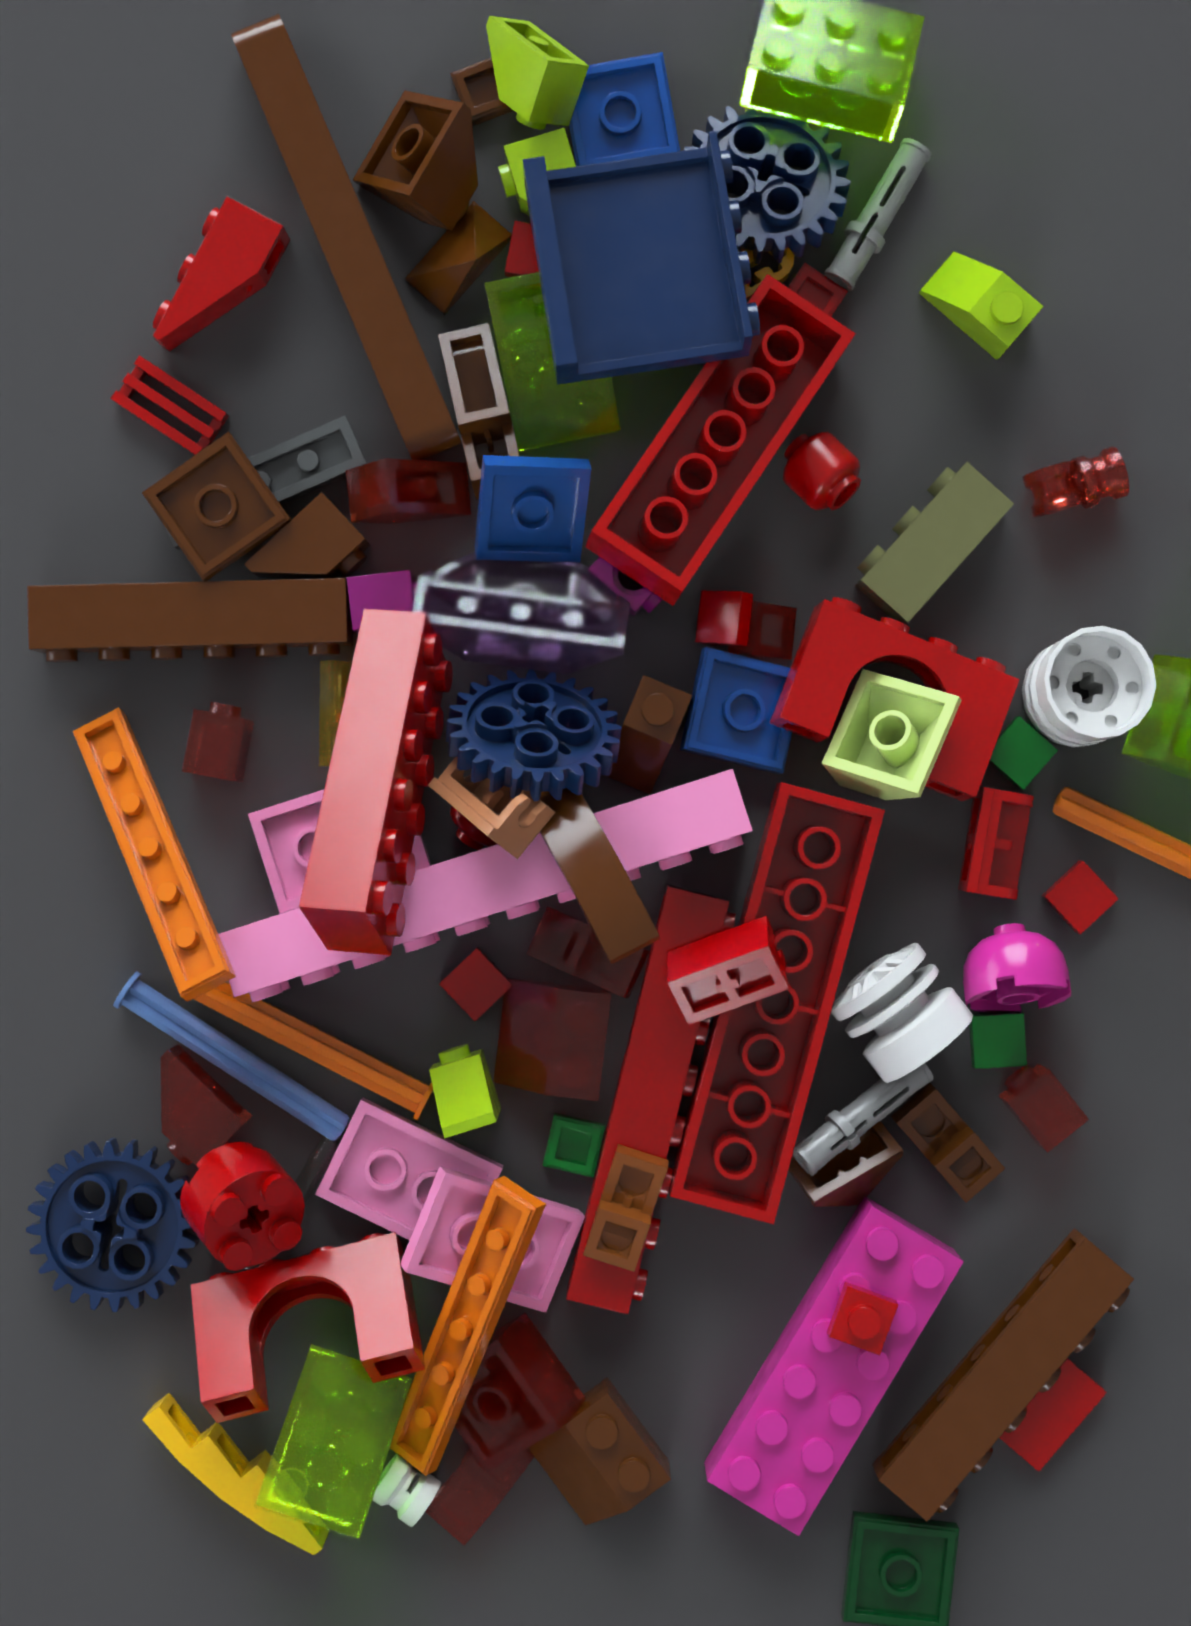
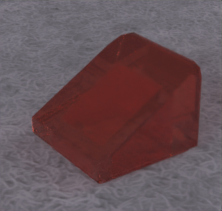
(769, 632)

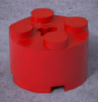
(243, 1205)

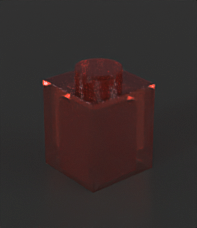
(218, 743)
(1042, 1106)

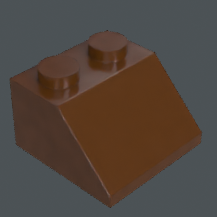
(603, 1457)

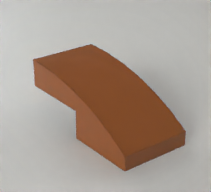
(626, 1207)

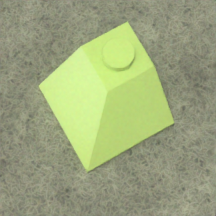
(889, 736)

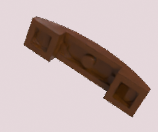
(596, 877)

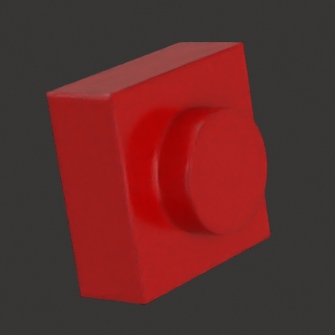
(862, 1318)

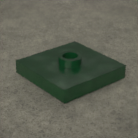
(899, 1571)

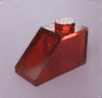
(407, 491)
(195, 1108)

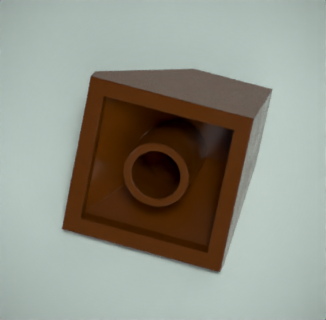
(424, 160)

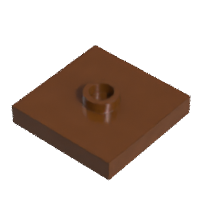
(216, 506)

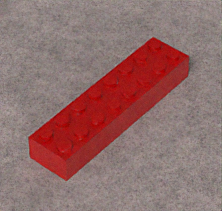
(767, 1051)

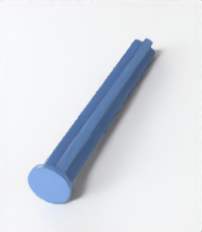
(232, 1058)

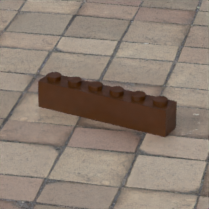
(189, 617)
(1002, 1375)

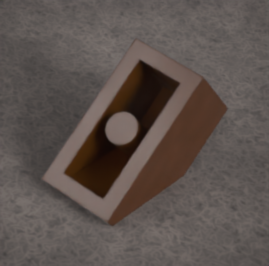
(312, 546)
(648, 733)

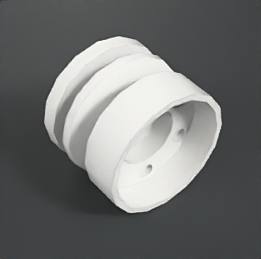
(1106, 665)
(906, 1019)

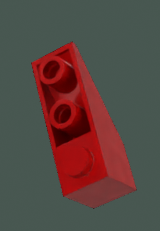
(229, 267)

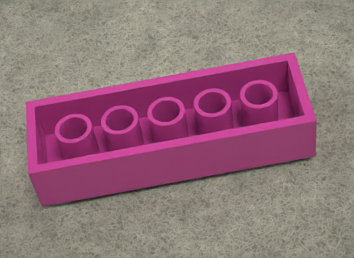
(822, 1391)

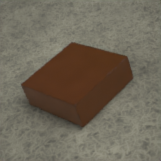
(478, 90)

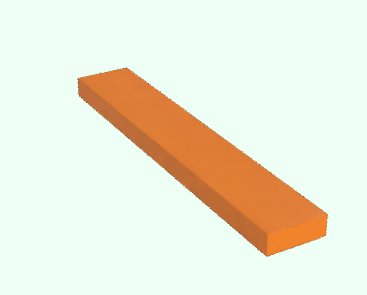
(154, 855)
(466, 1323)

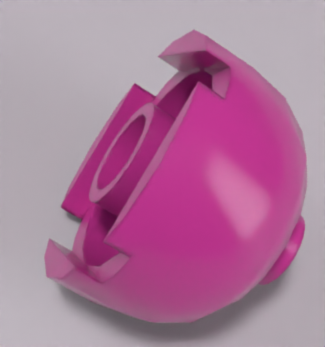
(1015, 970)

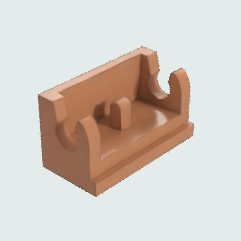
(503, 819)

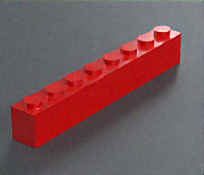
(649, 1088)

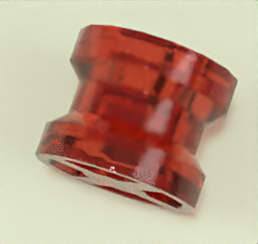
(1101, 476)
(1053, 488)

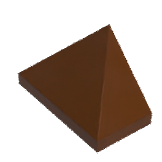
(459, 258)
(851, 1173)

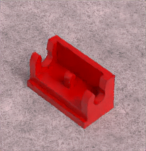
(995, 843)
(726, 970)

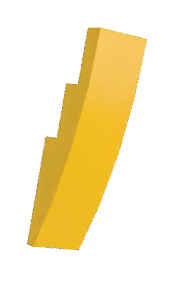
(226, 1471)

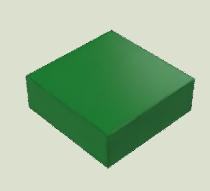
(1021, 753)
(998, 1040)
(573, 1145)

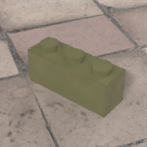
(932, 542)

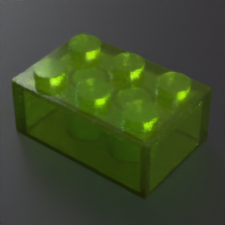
(833, 64)
(332, 1444)

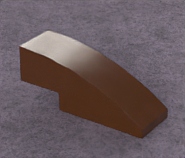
(478, 397)

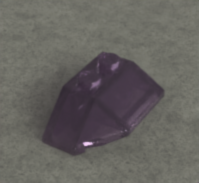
(523, 613)

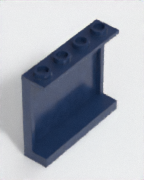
(640, 263)

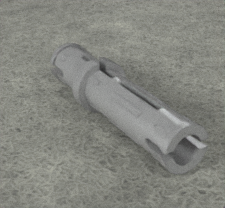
(906, 164)
(848, 1125)

